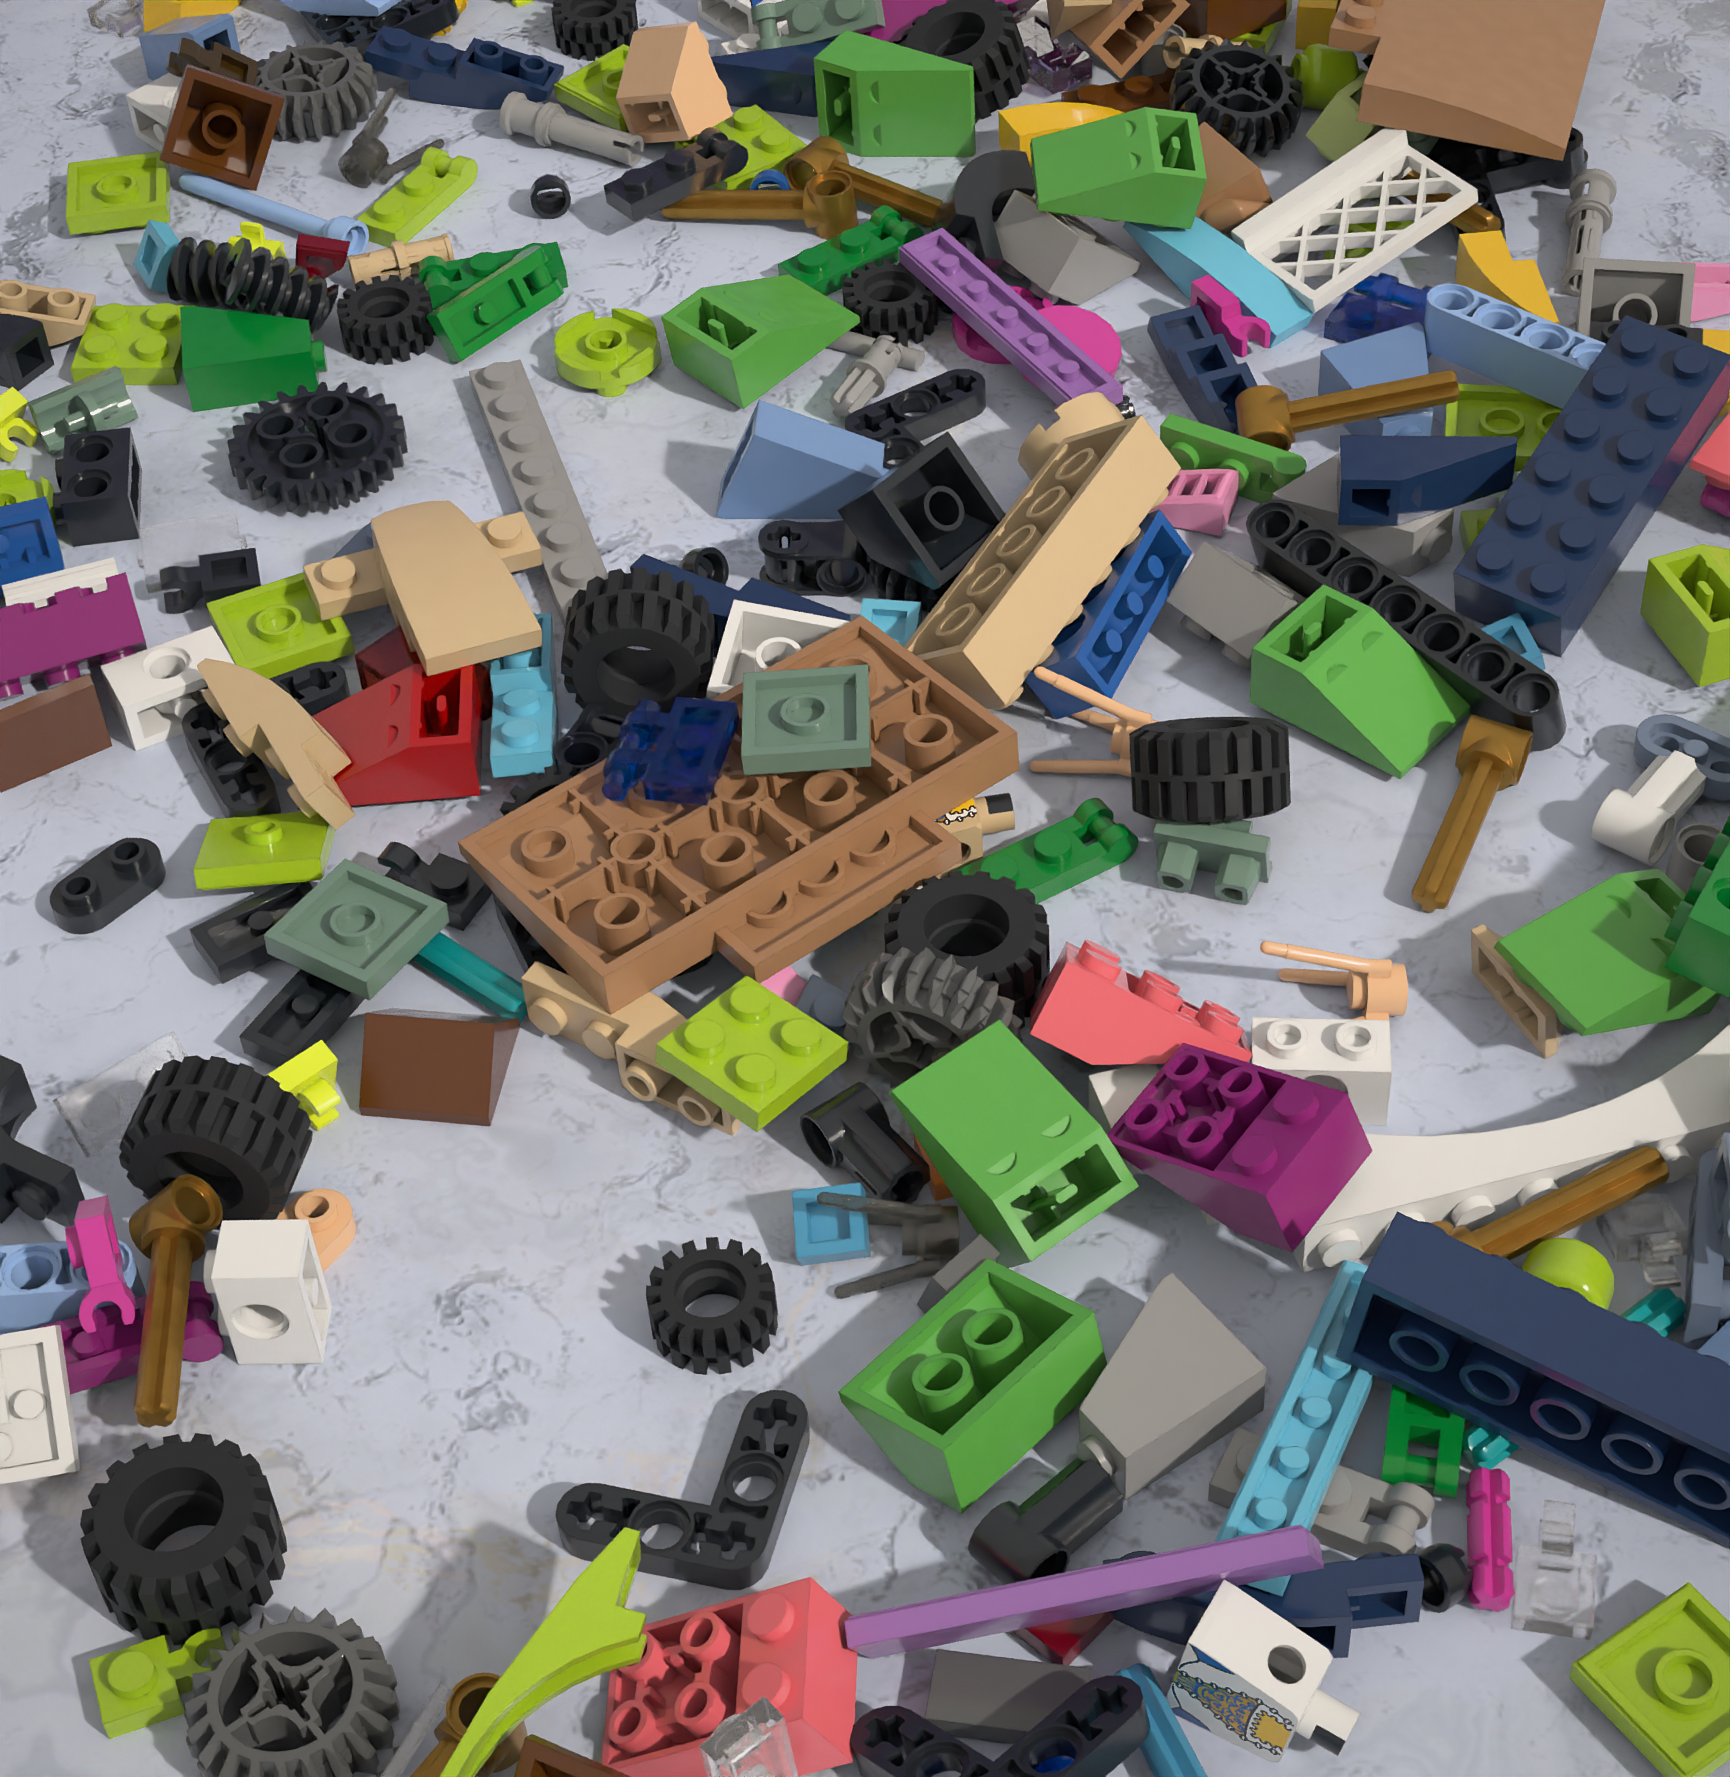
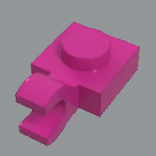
(1224, 316)
(96, 1247)

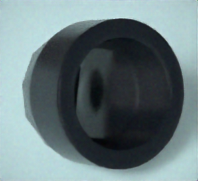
(550, 203)
(707, 563)
(1445, 1576)

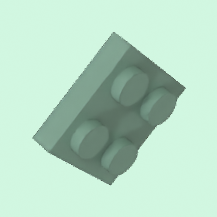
(806, 720)
(356, 929)

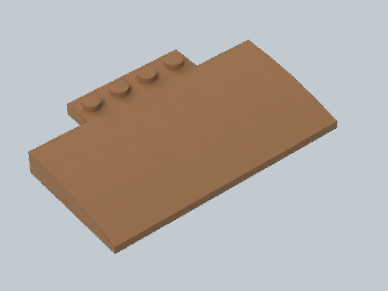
(1473, 67)
(771, 861)

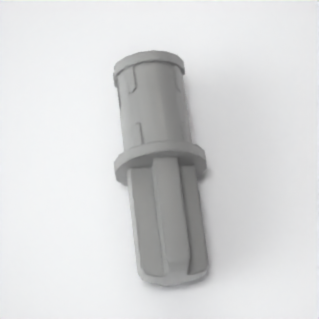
(866, 377)

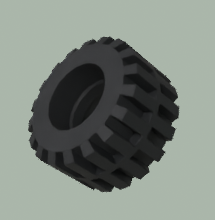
(979, 36)
(644, 613)
(1210, 769)
(980, 920)
(221, 1127)
(168, 1492)

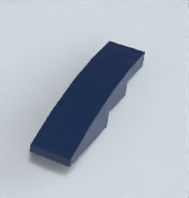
(1201, 366)

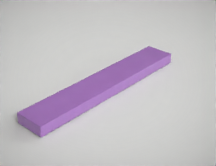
(1006, 319)
(1084, 1592)

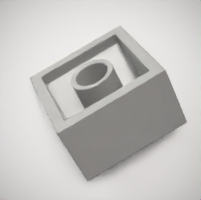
(1058, 252)
(1231, 601)

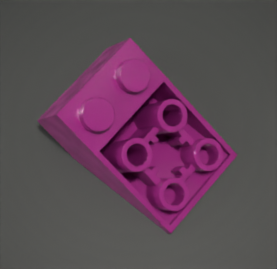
(1244, 1143)

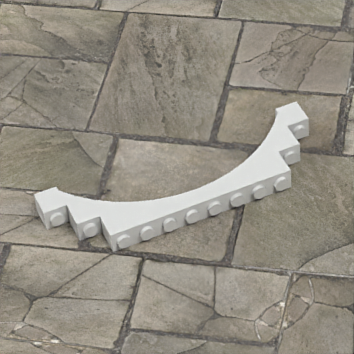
(1494, 1172)

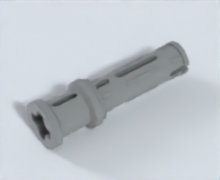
(552, 126)
(1588, 220)

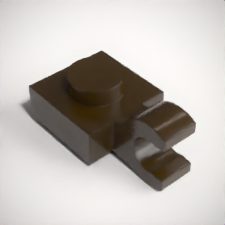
(216, 59)

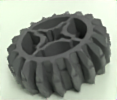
(322, 86)
(918, 1009)
(313, 1673)

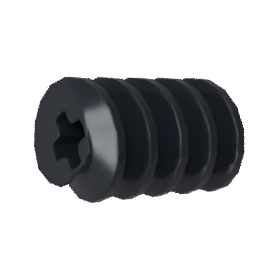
(196, 274)
(276, 285)

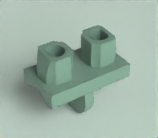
(82, 407)
(1213, 847)

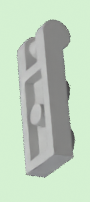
(1345, 1507)

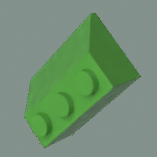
(977, 1382)

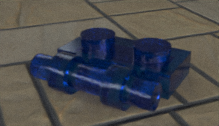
(1373, 310)
(687, 754)

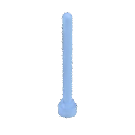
(337, 228)

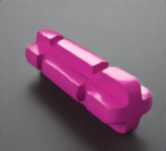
(1489, 1539)

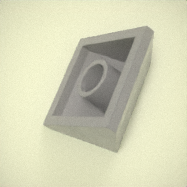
(1636, 288)

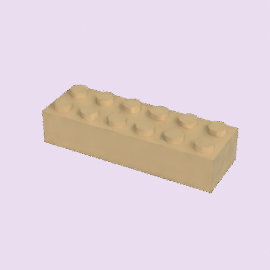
(1044, 560)

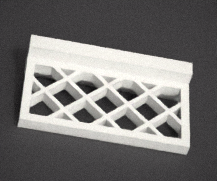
(1335, 199)

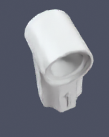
(1646, 815)

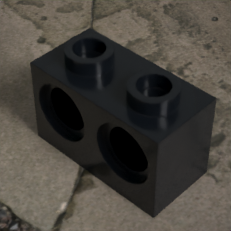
(99, 487)

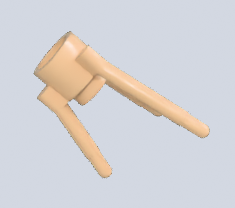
(1128, 721)
(1372, 984)

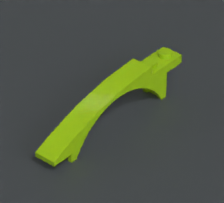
(576, 1641)

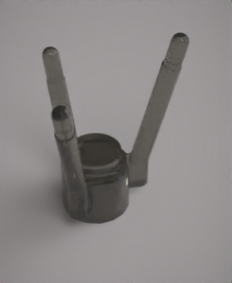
(368, 155)
(926, 1232)

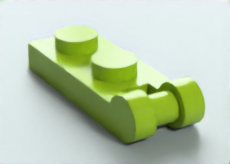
(419, 197)

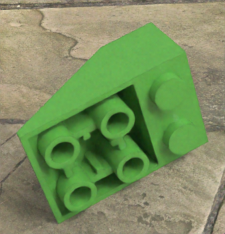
(894, 99)
(1123, 168)
(752, 333)
(1353, 683)
(1607, 955)
(1012, 1144)

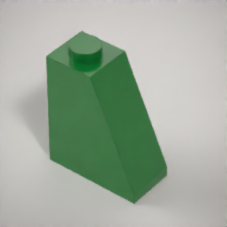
(246, 357)

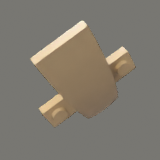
(442, 581)

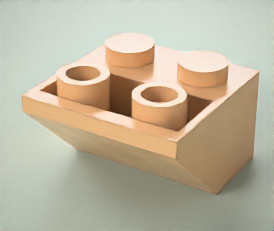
(670, 84)

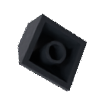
(925, 514)

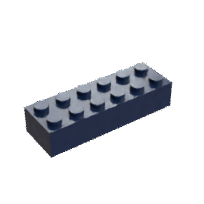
(1593, 483)
(1547, 1372)

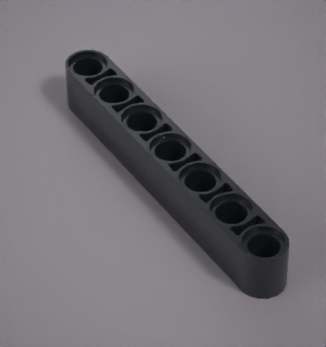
(1473, 663)

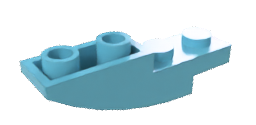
(525, 708)

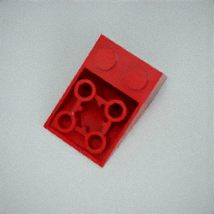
(410, 737)

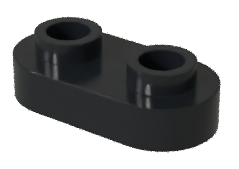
(107, 885)

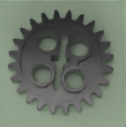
(287, 464)

